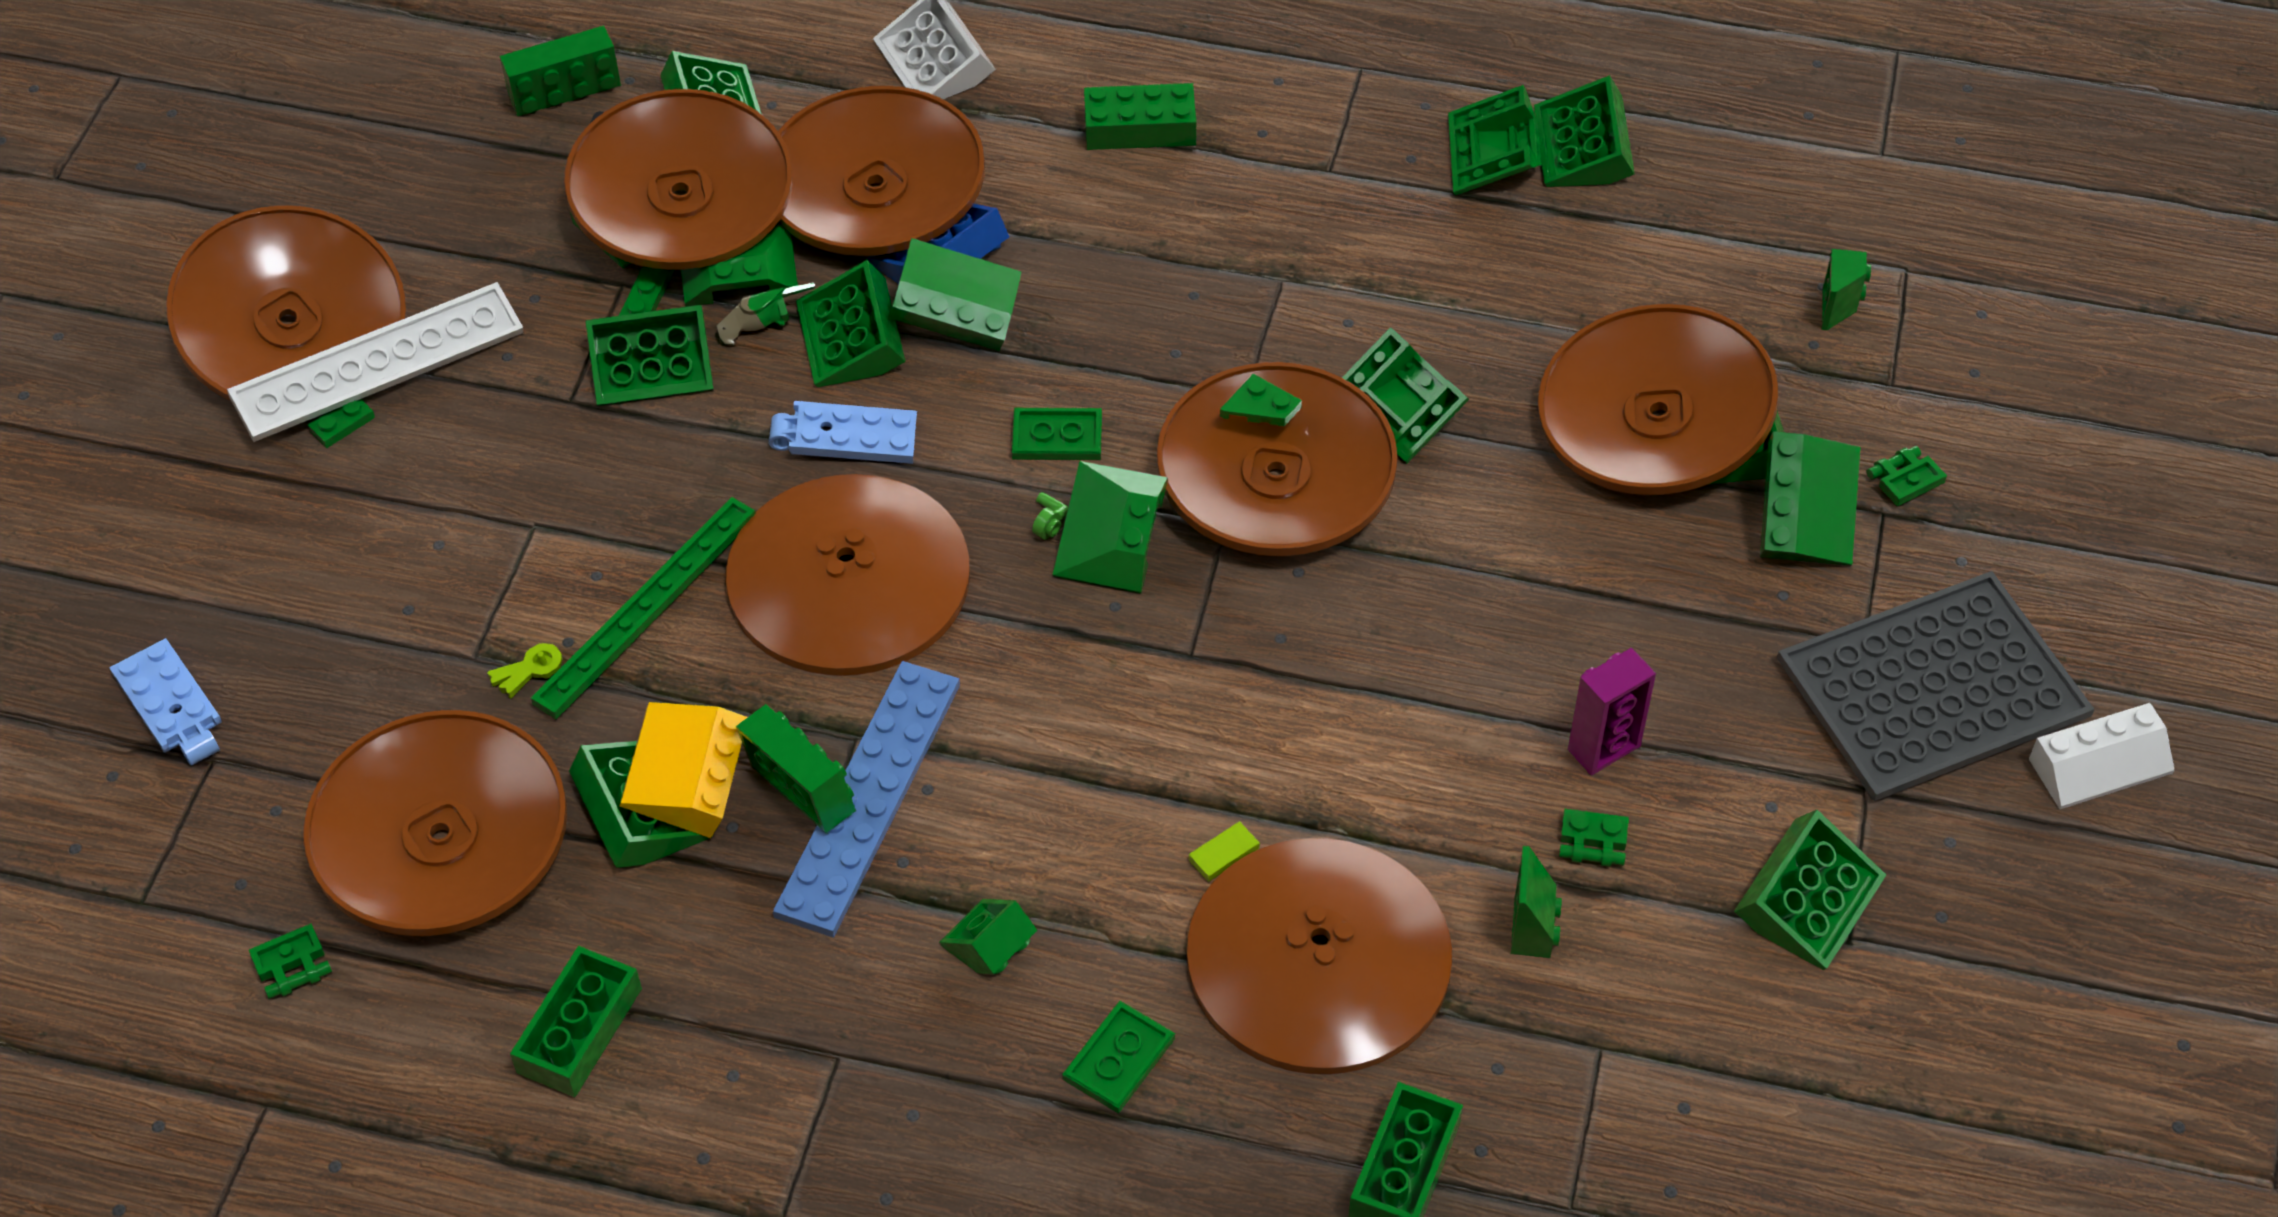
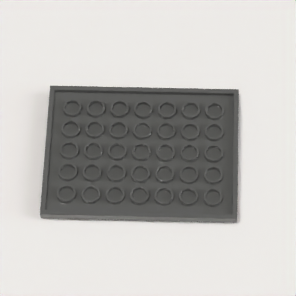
(1934, 685)

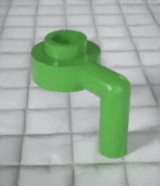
(1049, 519)

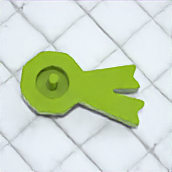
(539, 662)

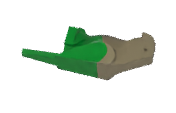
(757, 312)

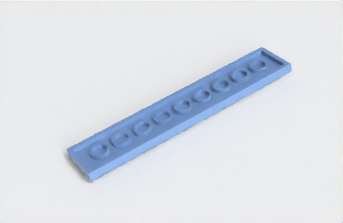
(879, 778)

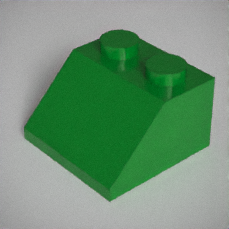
(1843, 285)
(990, 935)

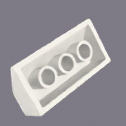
(2103, 756)

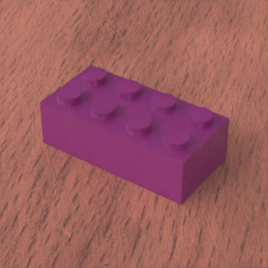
(1611, 710)

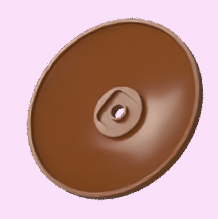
(886, 136)
(668, 141)
(271, 265)
(1652, 358)
(1332, 454)
(857, 613)
(427, 774)
(1310, 1002)

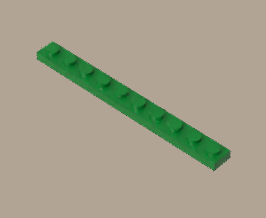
(642, 609)

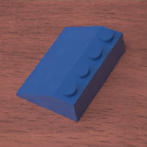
(974, 234)

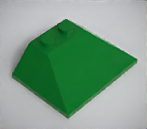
(1493, 139)
(766, 263)
(1407, 392)
(1109, 526)

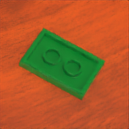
(1057, 434)
(1118, 1056)

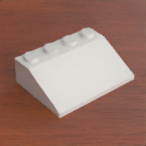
(933, 50)

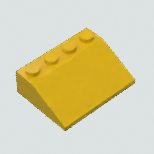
(684, 765)

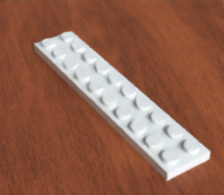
(374, 361)

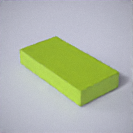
(1223, 851)

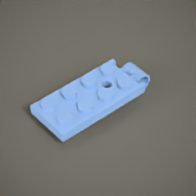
(855, 432)
(157, 687)

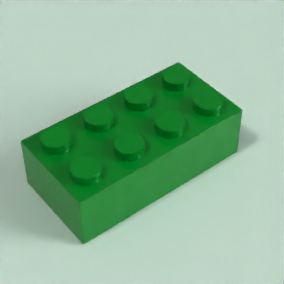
(560, 70)
(1140, 116)
(797, 767)
(576, 1021)
(1406, 1155)

